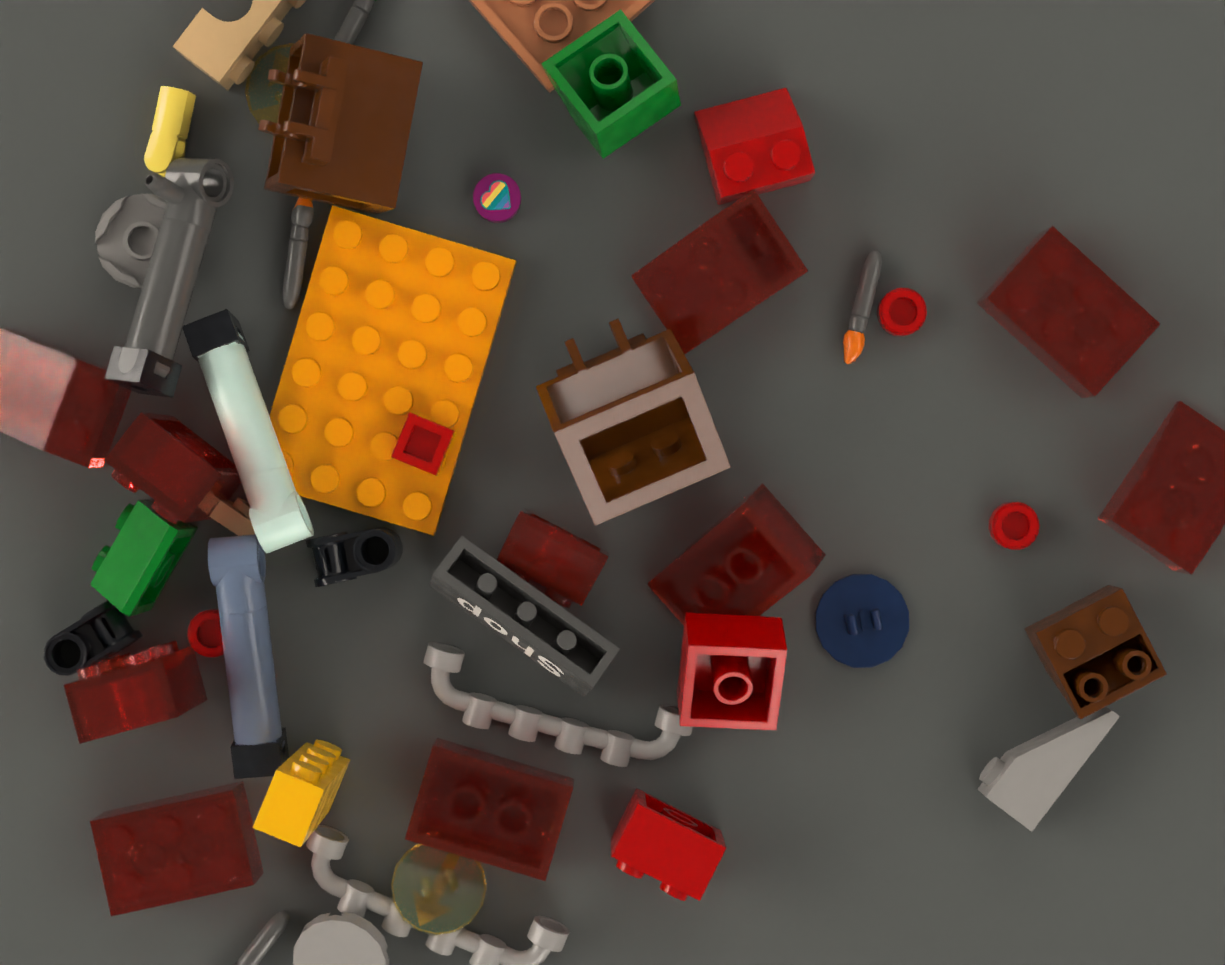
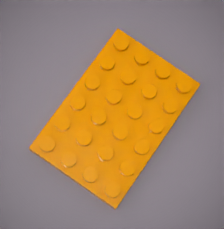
(383, 333)

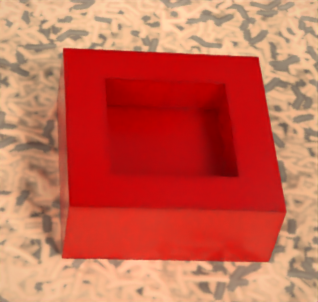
(423, 444)

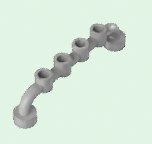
(528, 721)
(359, 896)

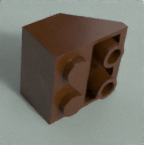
(1096, 650)

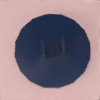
(862, 620)

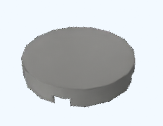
(128, 237)
(340, 941)

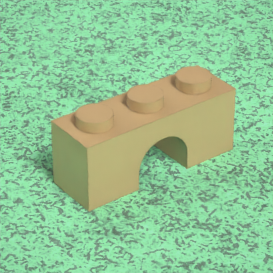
(227, 48)

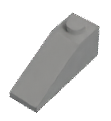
(1038, 771)

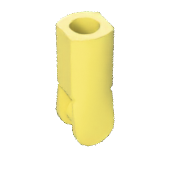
(169, 128)

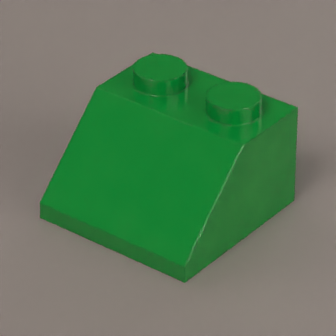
(612, 83)
(140, 559)

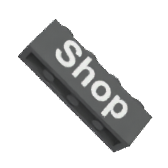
(523, 616)

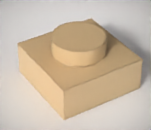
(234, 516)

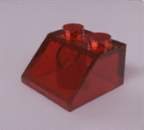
(552, 558)

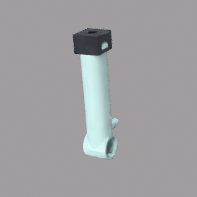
(274, 503)

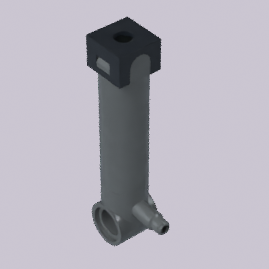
(192, 194)

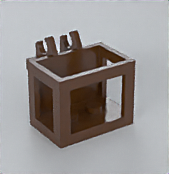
(342, 124)
(632, 423)

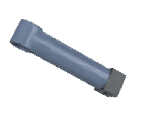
(239, 575)

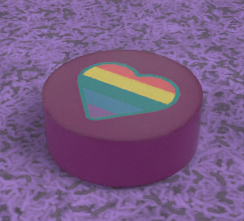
(497, 198)

